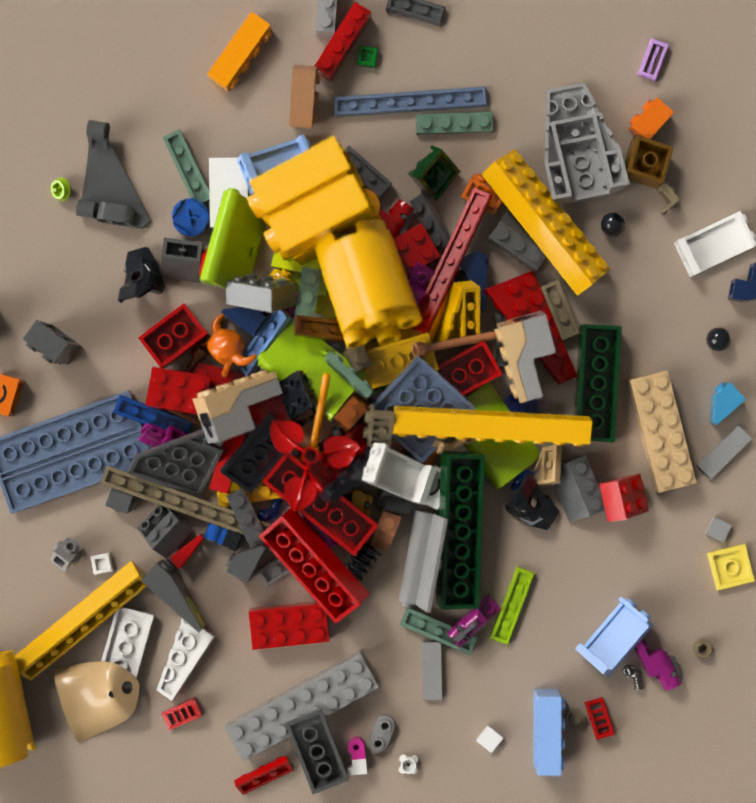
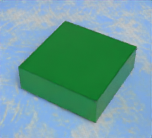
(367, 56)

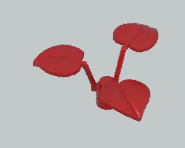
(339, 453)

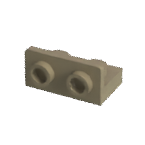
(379, 426)

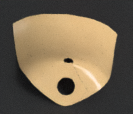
(86, 698)

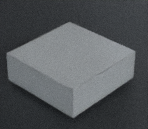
(718, 529)

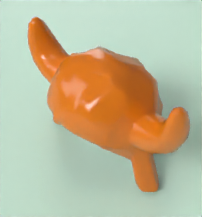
(226, 346)

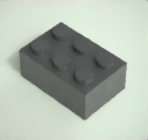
(261, 292)
(51, 342)

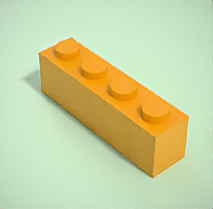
(240, 51)

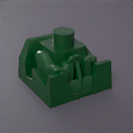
(434, 173)

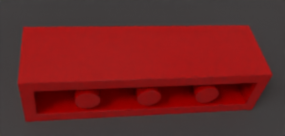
(343, 41)

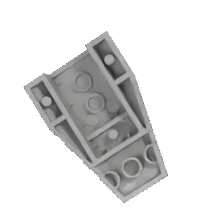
(580, 148)

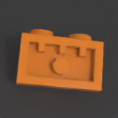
(477, 181)

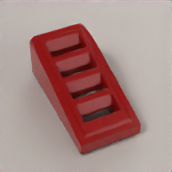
(183, 555)
(195, 706)
(610, 732)

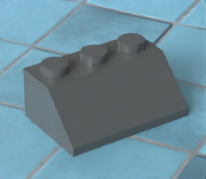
(516, 242)
(579, 489)

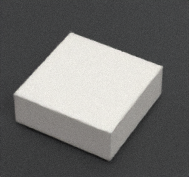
(102, 563)
(489, 738)

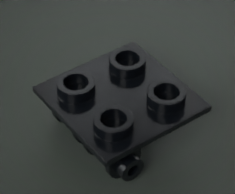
(295, 394)

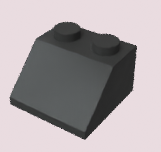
(245, 562)

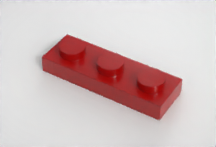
(264, 775)

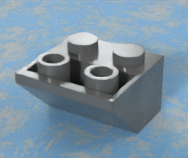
(181, 259)
(164, 530)

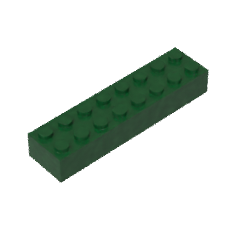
(463, 507)

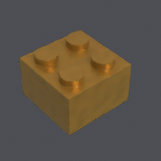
(647, 161)

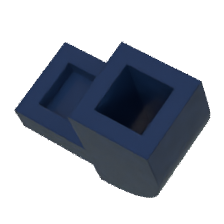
(744, 290)

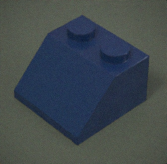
(246, 318)

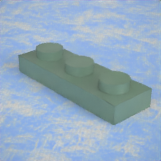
(308, 292)
(349, 375)

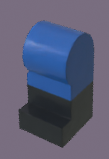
(223, 536)

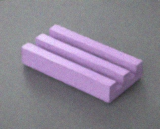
(647, 75)

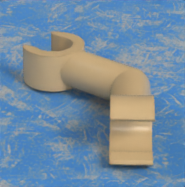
(442, 446)

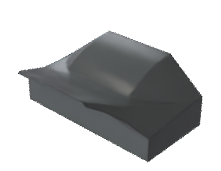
(391, 502)

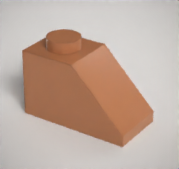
(386, 530)

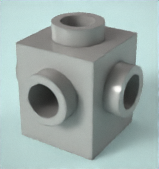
(66, 554)

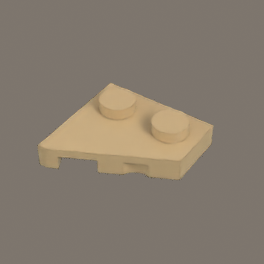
(548, 466)

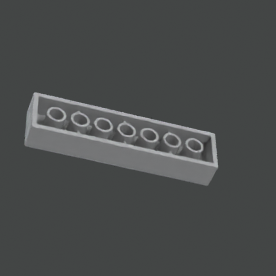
(325, 690)

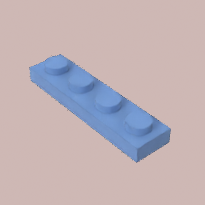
(265, 337)

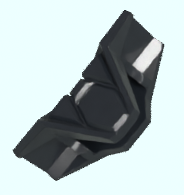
(150, 277)
(539, 516)

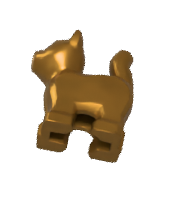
(358, 497)

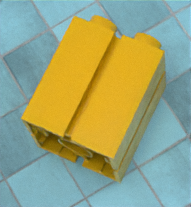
(309, 199)

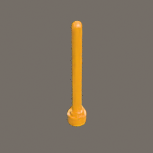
(319, 412)

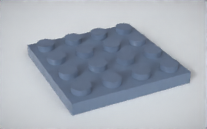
(420, 387)

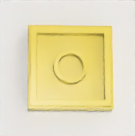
(731, 567)

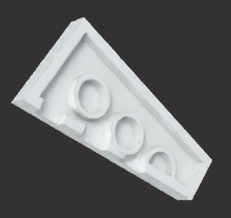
(183, 658)

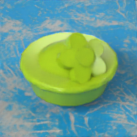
(61, 189)

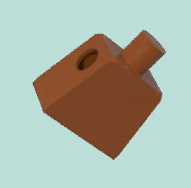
(351, 412)

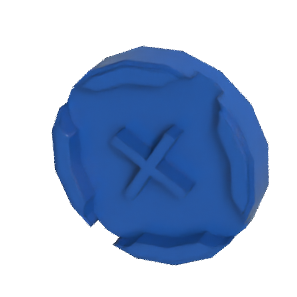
(190, 217)

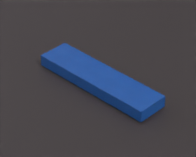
(141, 413)

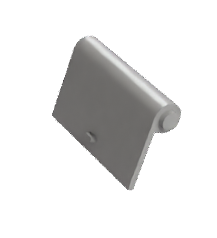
(423, 560)

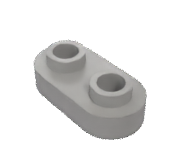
(381, 734)

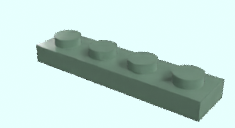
(454, 123)
(187, 166)
(434, 629)

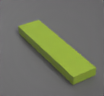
(512, 605)

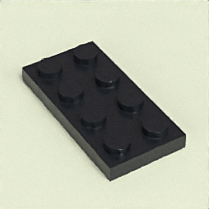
(253, 457)

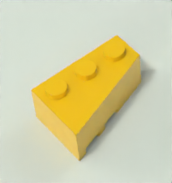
(461, 312)

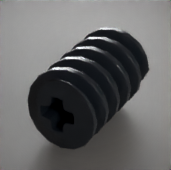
(362, 561)

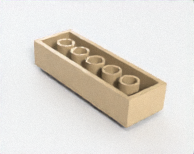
(661, 431)

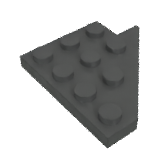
(179, 464)

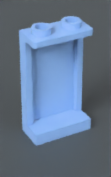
(259, 162)
(616, 637)

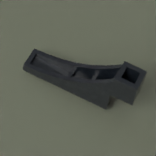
(347, 479)

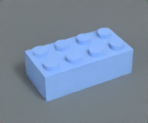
(547, 732)

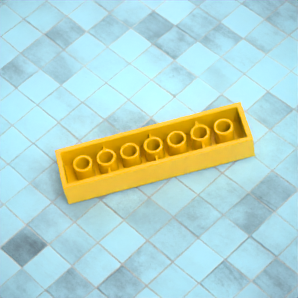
(545, 221)

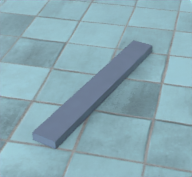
(410, 101)

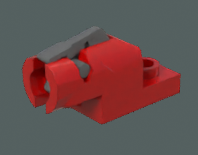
(398, 218)

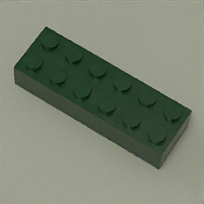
(598, 378)

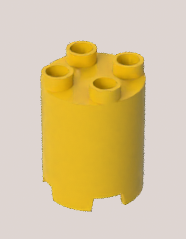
(367, 284)
(14, 719)

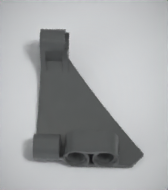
(106, 188)

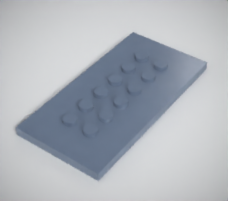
(66, 453)

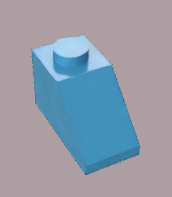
(724, 401)

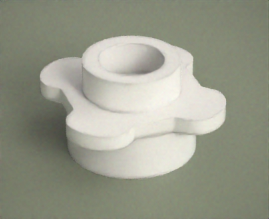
(412, 769)

